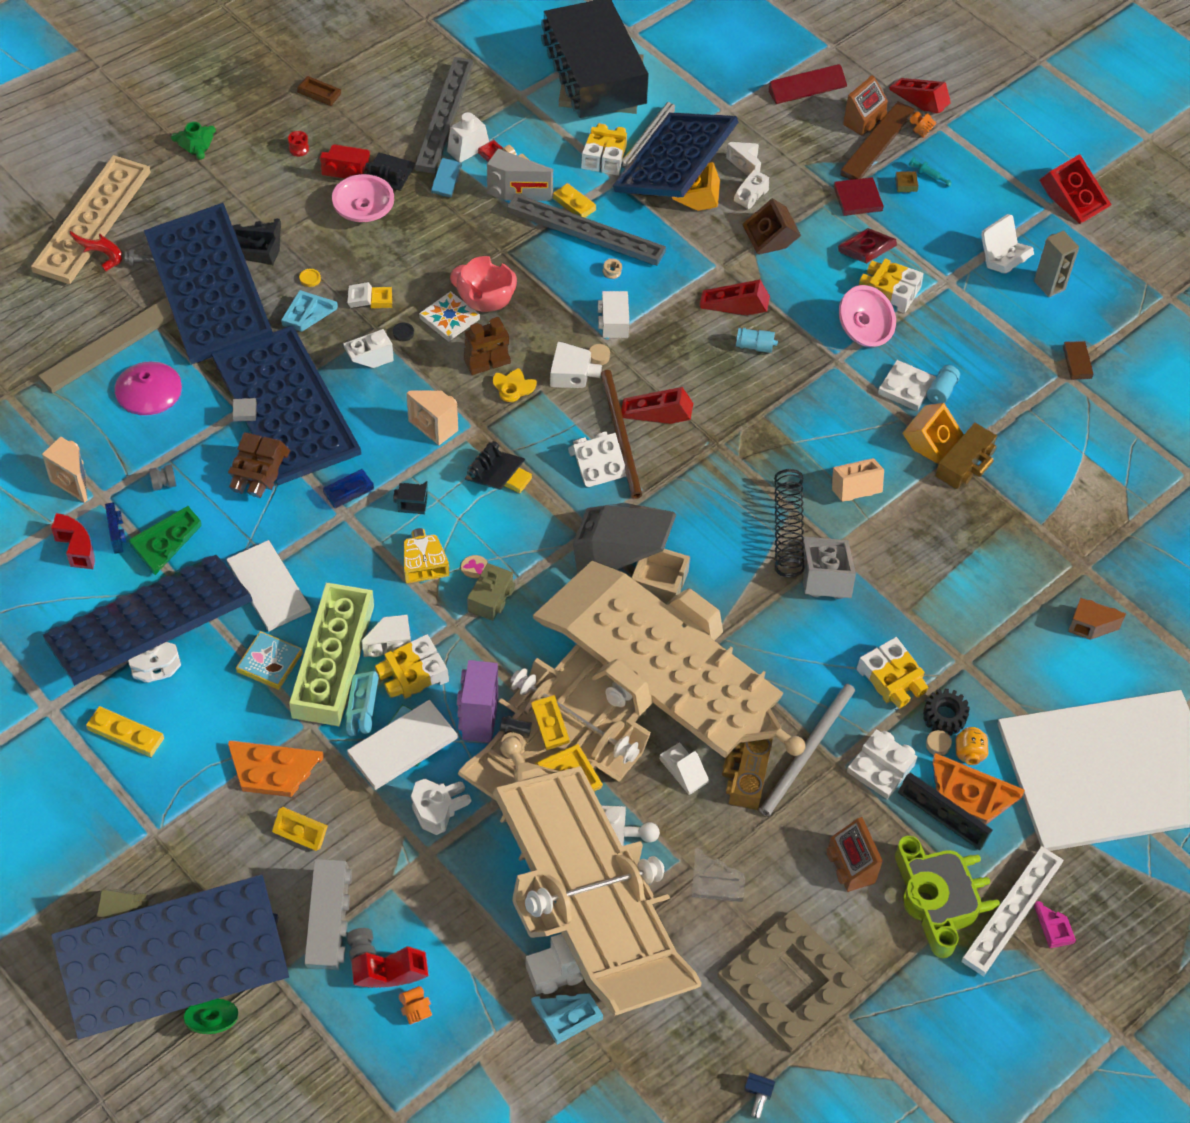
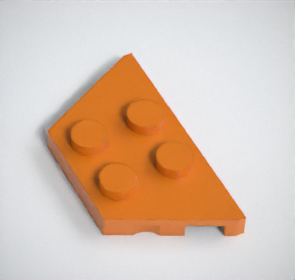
(272, 768)
(974, 790)

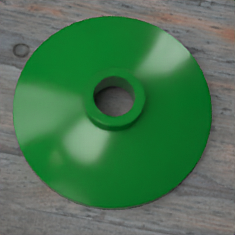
(211, 1016)

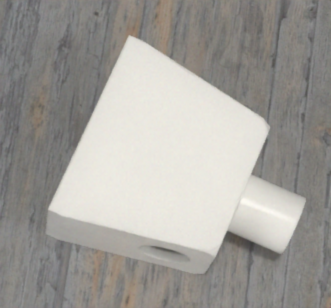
(466, 137)
(572, 367)

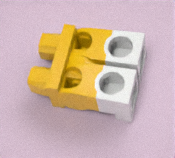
(604, 146)
(894, 281)
(412, 668)
(893, 673)

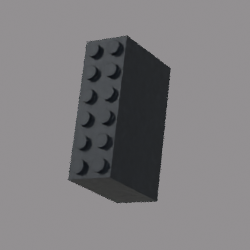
(594, 57)

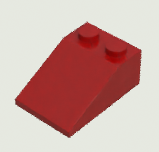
(1075, 189)

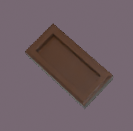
(319, 91)
(1078, 360)

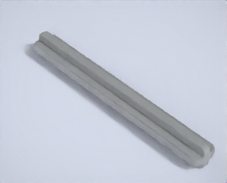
(668, 107)

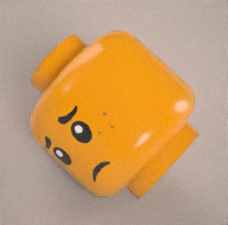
(972, 746)

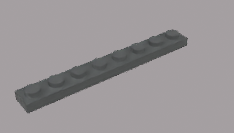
(444, 115)
(586, 229)

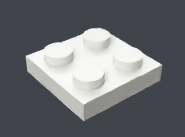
(906, 385)

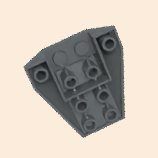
(621, 534)

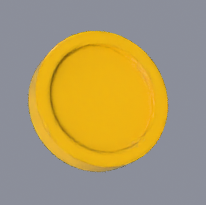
(310, 277)

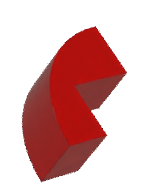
(80, 550)
(396, 969)

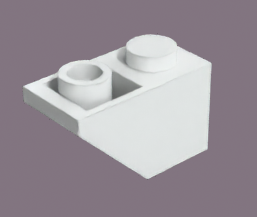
(371, 349)
(387, 636)

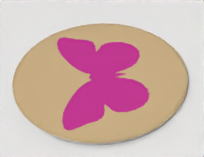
(473, 566)

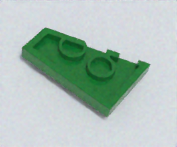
(165, 538)

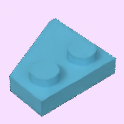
(307, 310)
(567, 1014)

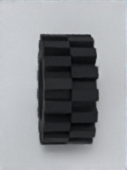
(946, 700)

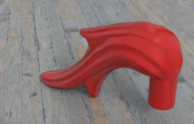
(102, 245)

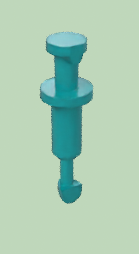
(928, 171)

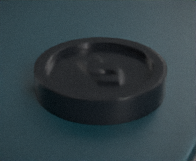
(403, 331)

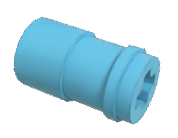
(757, 340)
(943, 385)

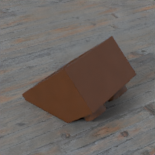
(771, 228)

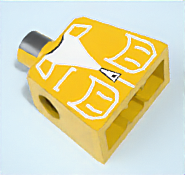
(424, 557)

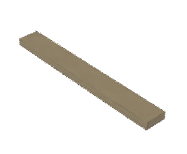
(107, 346)

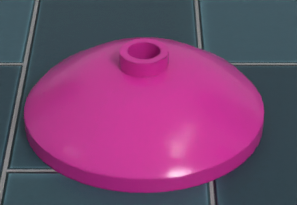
(148, 388)

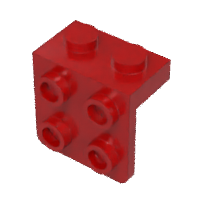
(344, 161)

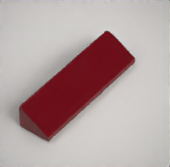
(807, 84)

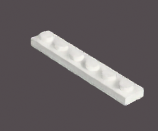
(1012, 911)

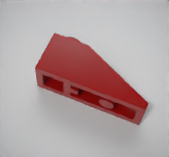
(924, 94)
(739, 298)
(662, 406)

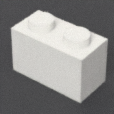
(614, 314)

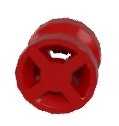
(298, 143)

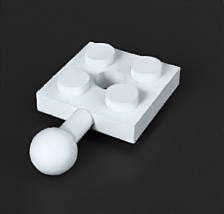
(616, 815)

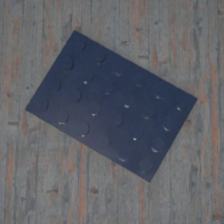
(675, 154)

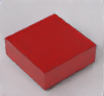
(489, 150)

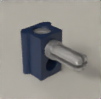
(762, 1088)

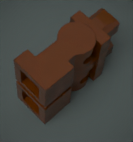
(485, 345)
(257, 464)

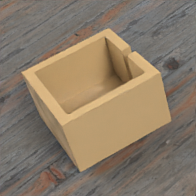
(663, 574)

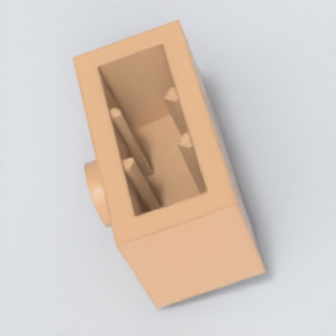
(857, 479)

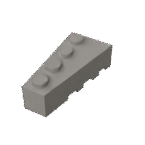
(327, 914)

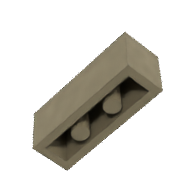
(1056, 263)

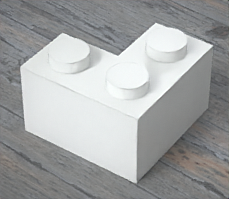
(553, 967)

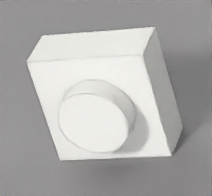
(359, 295)

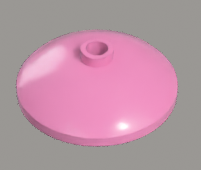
(363, 198)
(873, 311)

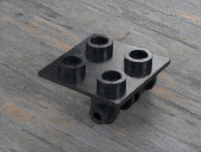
(391, 169)
(493, 467)

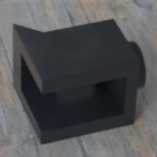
(411, 498)

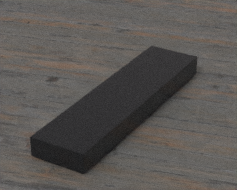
(945, 811)

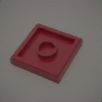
(858, 196)
(867, 245)

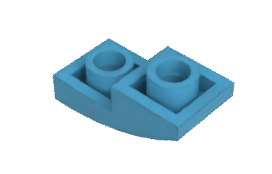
(446, 177)

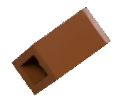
(1095, 620)

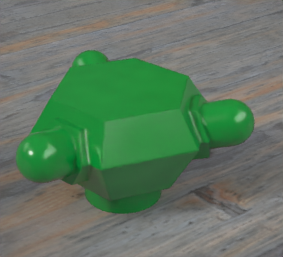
(195, 138)

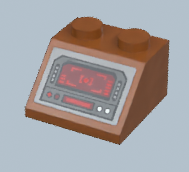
(865, 106)
(855, 856)

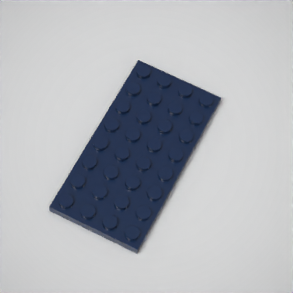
(207, 282)
(289, 402)
(146, 618)
(169, 956)

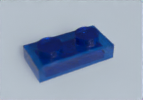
(348, 488)
(116, 534)

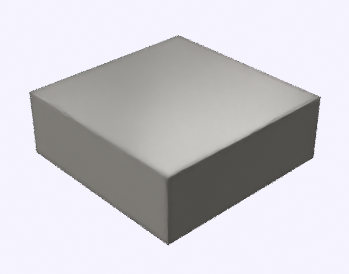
(244, 409)

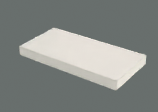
(270, 585)
(402, 744)

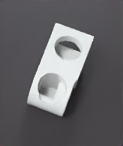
(751, 189)

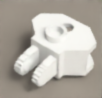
(161, 657)
(434, 804)

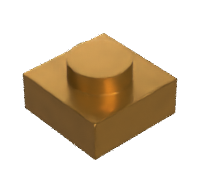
(906, 181)

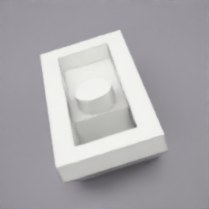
(744, 156)
(685, 768)

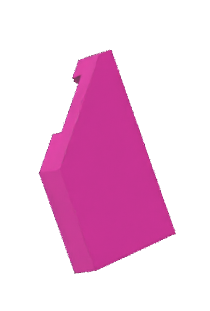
(1055, 926)

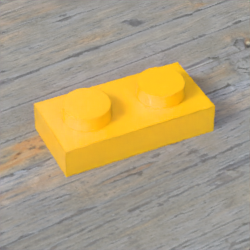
(574, 201)
(550, 722)
(299, 828)

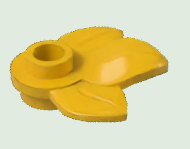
(513, 385)

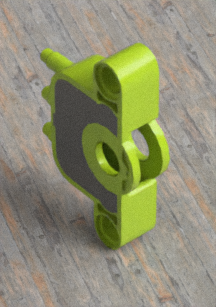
(951, 886)

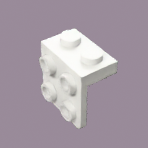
(1001, 246)
(599, 459)

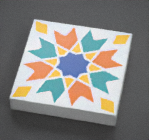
(449, 316)

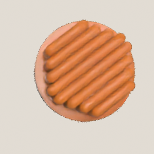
(923, 125)
(415, 1005)

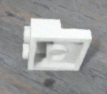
(882, 763)

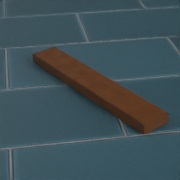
(877, 141)

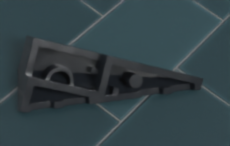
(259, 241)

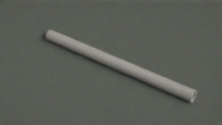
(810, 745)

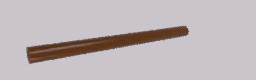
(621, 434)

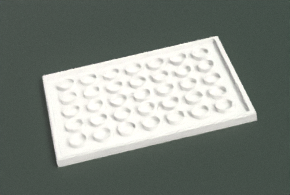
(1103, 768)

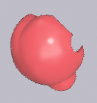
(483, 284)

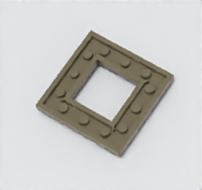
(789, 1027)

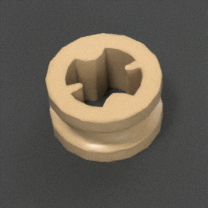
(612, 263)

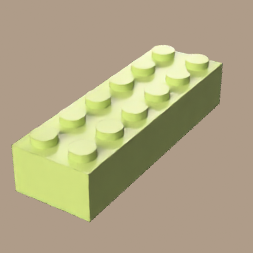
(332, 654)

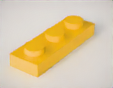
(125, 731)

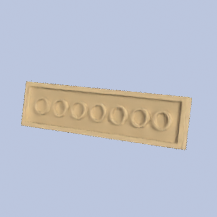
(90, 217)

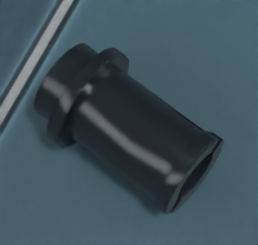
(515, 726)

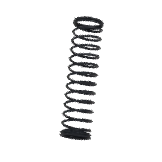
(790, 487)

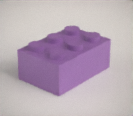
(478, 701)

